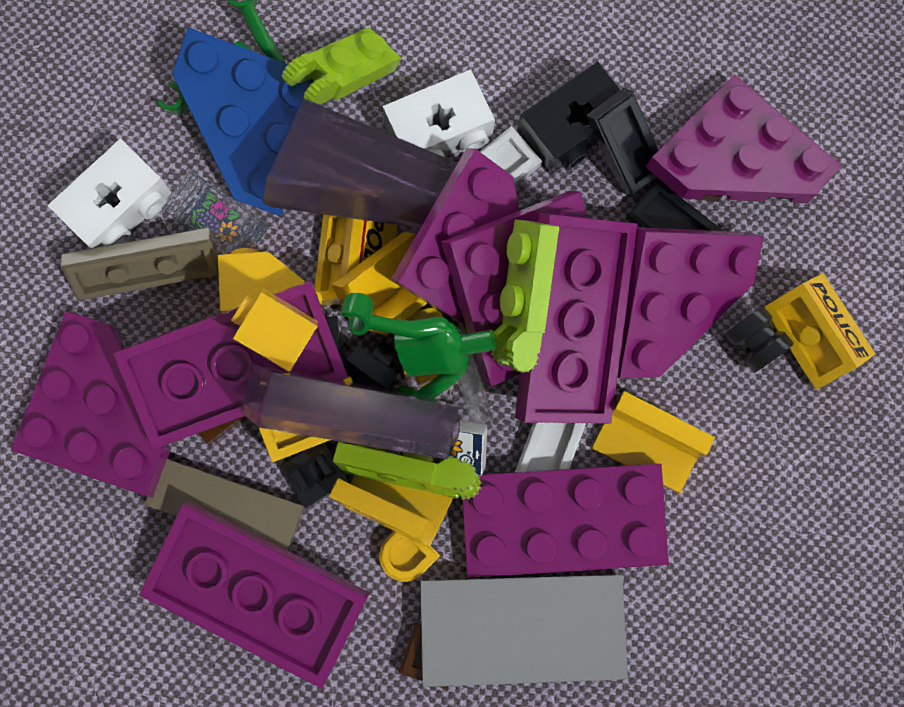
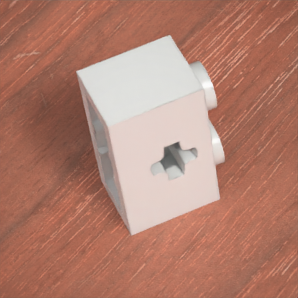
(454, 104)
(116, 174)

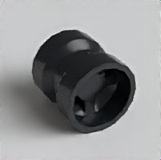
(759, 339)

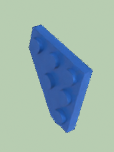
(239, 109)

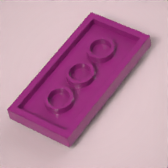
(583, 324)
(200, 373)
(566, 520)
(254, 593)

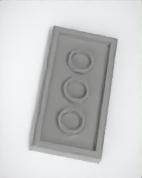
(522, 630)

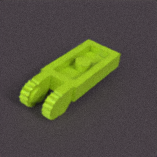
(342, 66)
(526, 294)
(411, 470)

